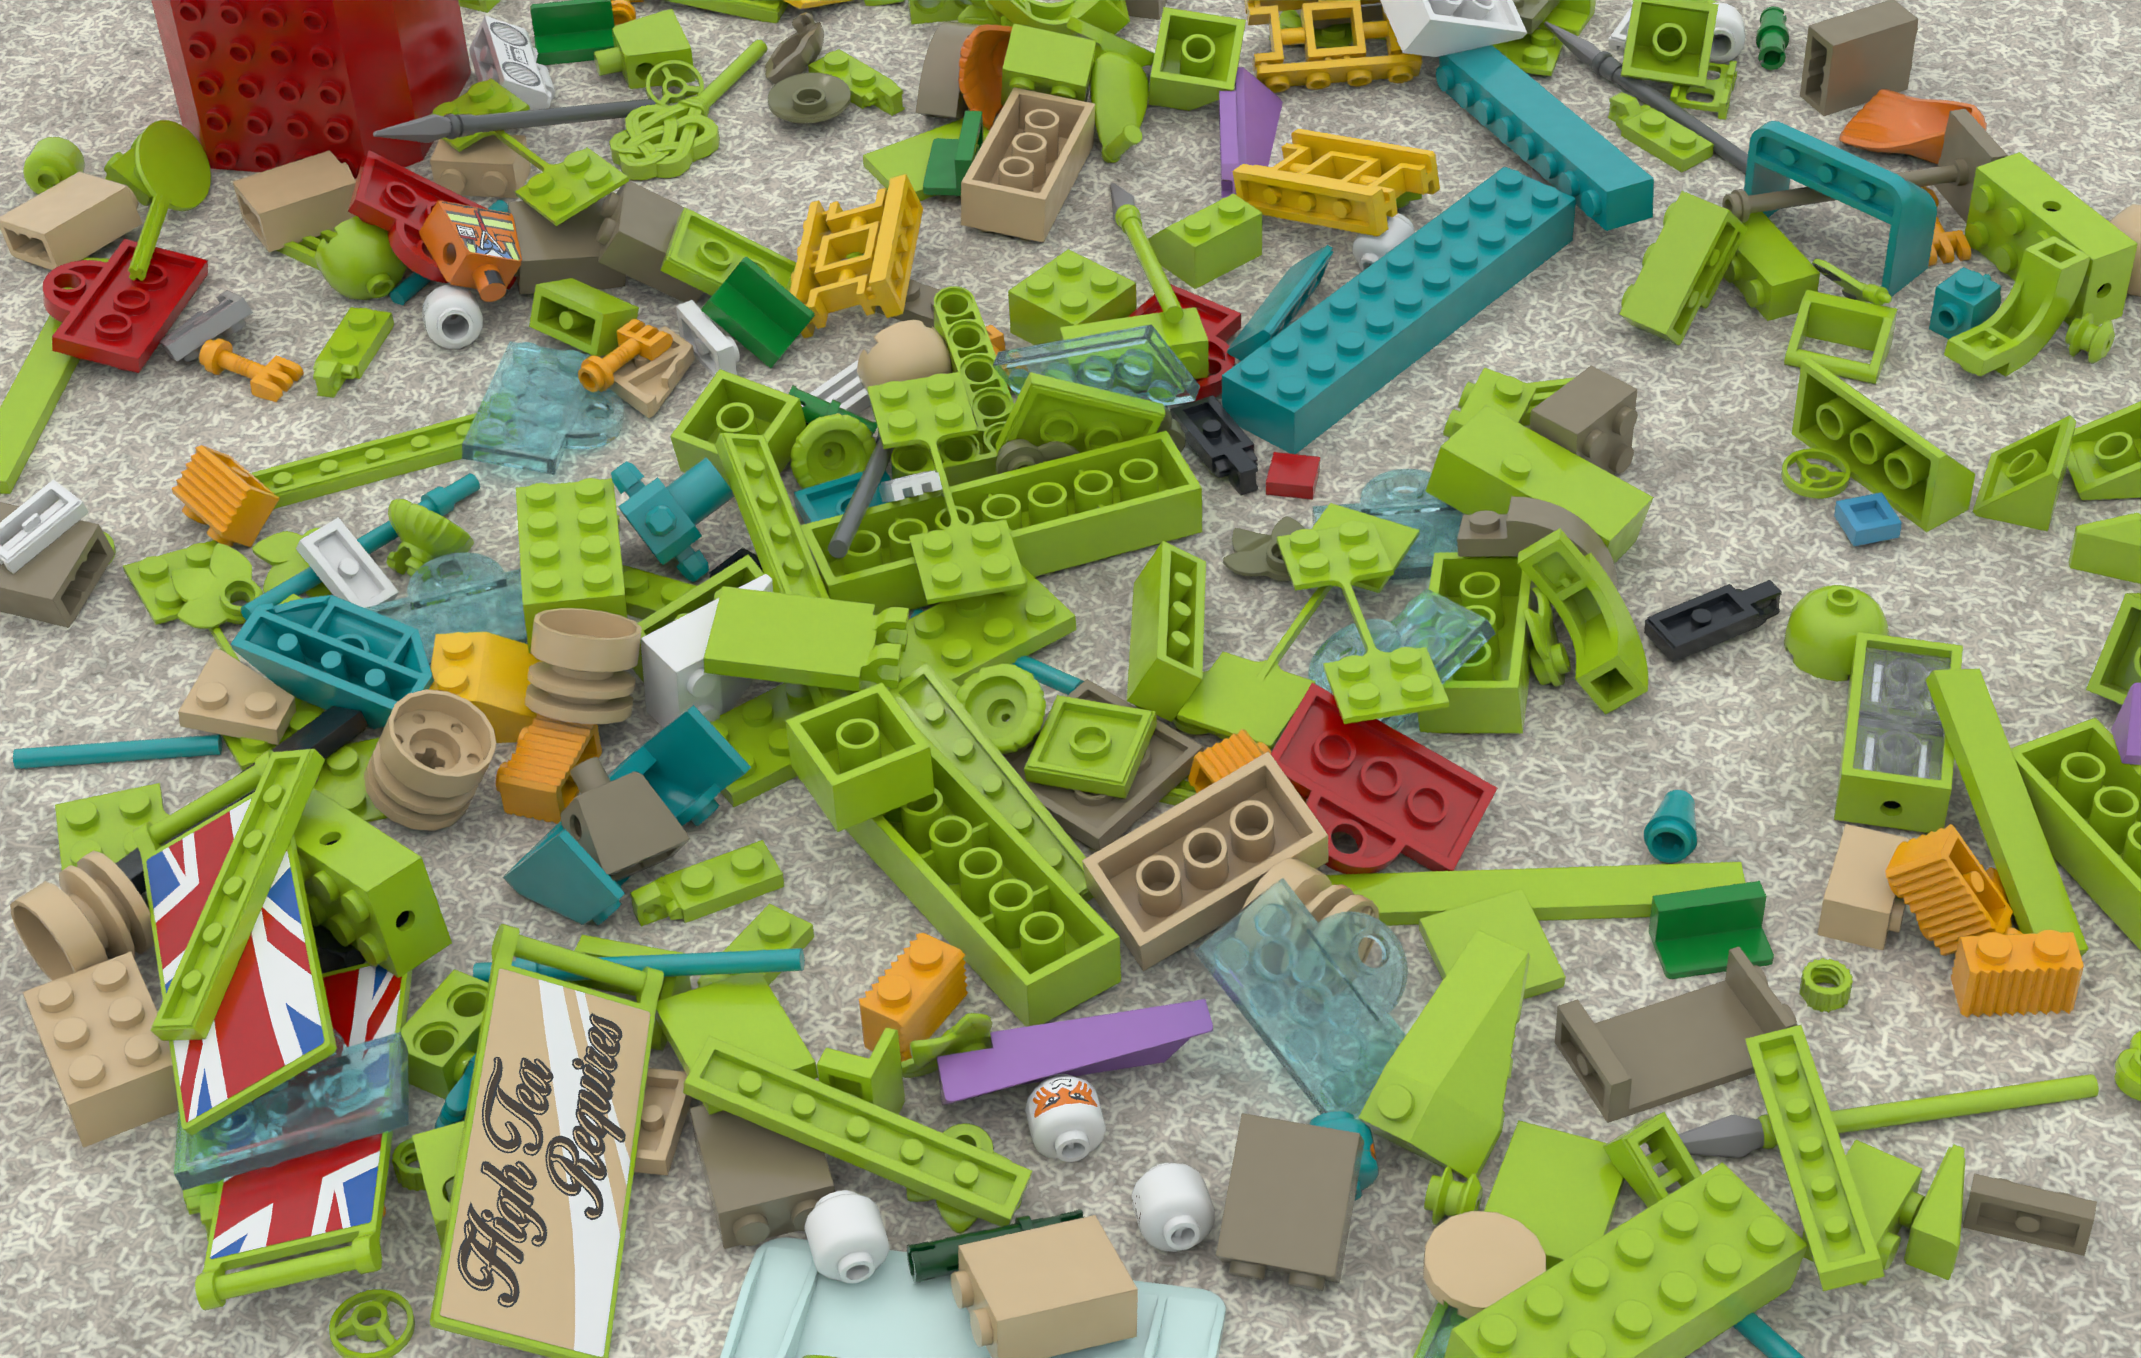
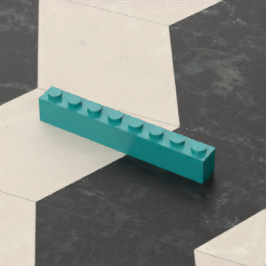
(1548, 136)

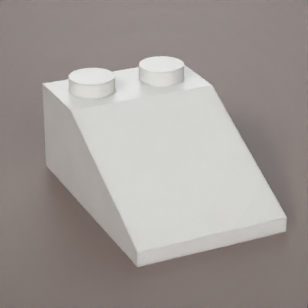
(1452, 25)
(676, 667)

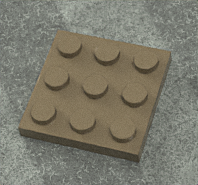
(1103, 818)

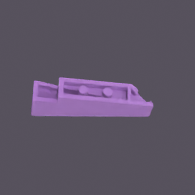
(1246, 126)
(1072, 1048)

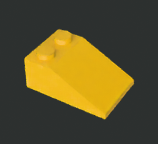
(489, 674)

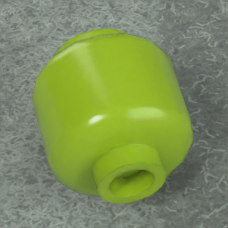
(51, 163)

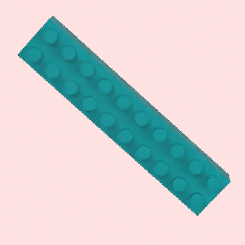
(1397, 310)

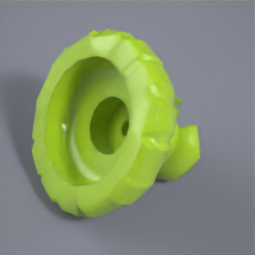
(831, 450)
(422, 536)
(1000, 695)

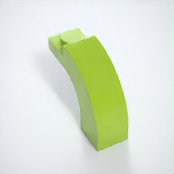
(1104, 14)
(2030, 314)
(1604, 637)

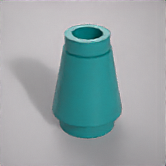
(1672, 828)

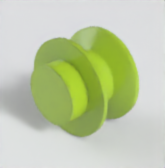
(2090, 337)
(1452, 1197)

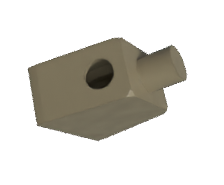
(621, 821)

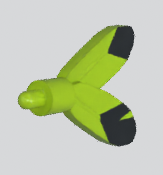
(1851, 287)

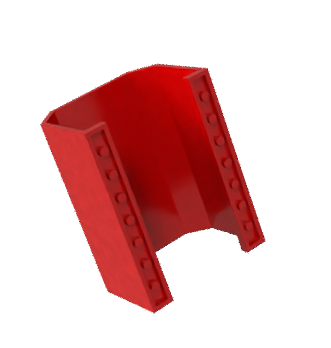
(310, 75)

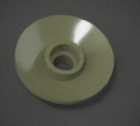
(809, 98)

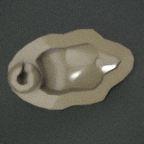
(796, 51)

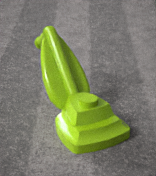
(1116, 88)

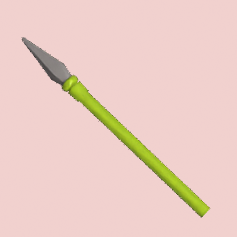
(1129, 220)
(1740, 1135)

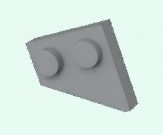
(221, 319)

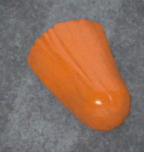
(981, 69)
(1904, 125)

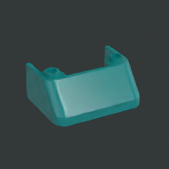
(1786, 153)
(685, 767)

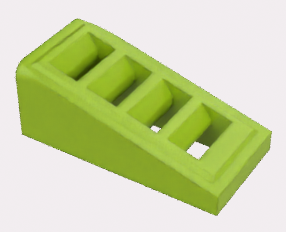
(1665, 1147)
(1937, 1227)

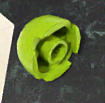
(359, 261)
(1825, 629)

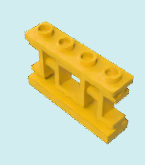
(1327, 64)
(1337, 181)
(880, 277)

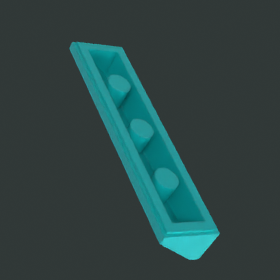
(1282, 303)

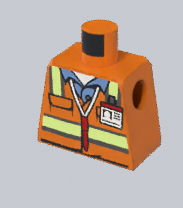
(473, 247)

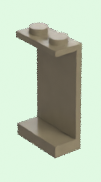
(1672, 1044)

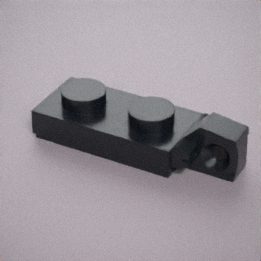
(1219, 442)
(1712, 619)

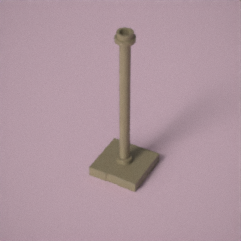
(1963, 150)

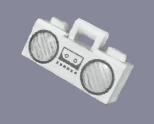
(508, 57)

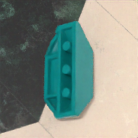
(336, 654)

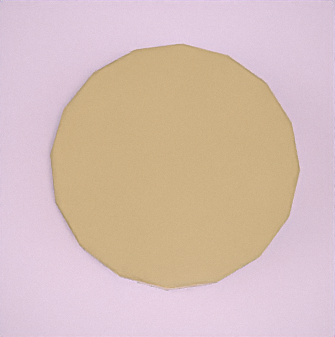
(1480, 1260)

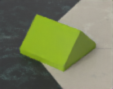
(1669, 41)
(2027, 477)

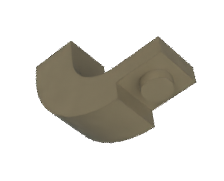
(939, 86)
(1526, 523)

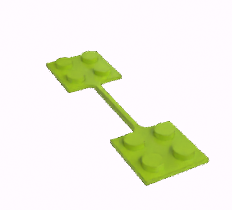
(1533, 53)
(562, 187)
(962, 557)
(155, 589)
(1379, 681)
(1260, 694)
(108, 820)

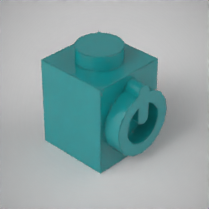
(1963, 302)

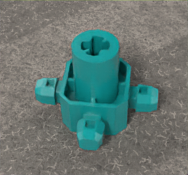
(669, 514)

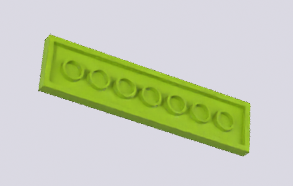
(950, 637)

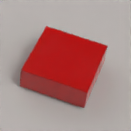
(1293, 475)

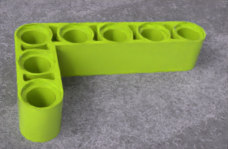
(988, 394)

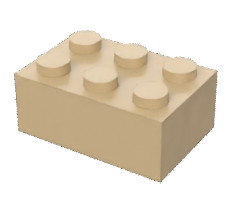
(103, 1048)

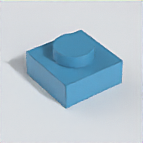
(1867, 519)

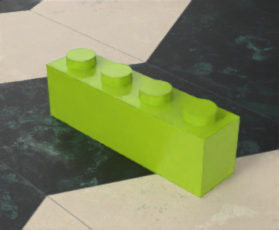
(1167, 631)

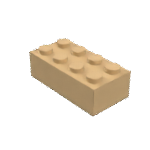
(1027, 164)
(1202, 859)

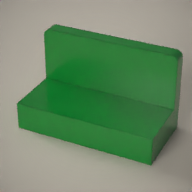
(571, 30)
(953, 157)
(758, 312)
(1701, 925)

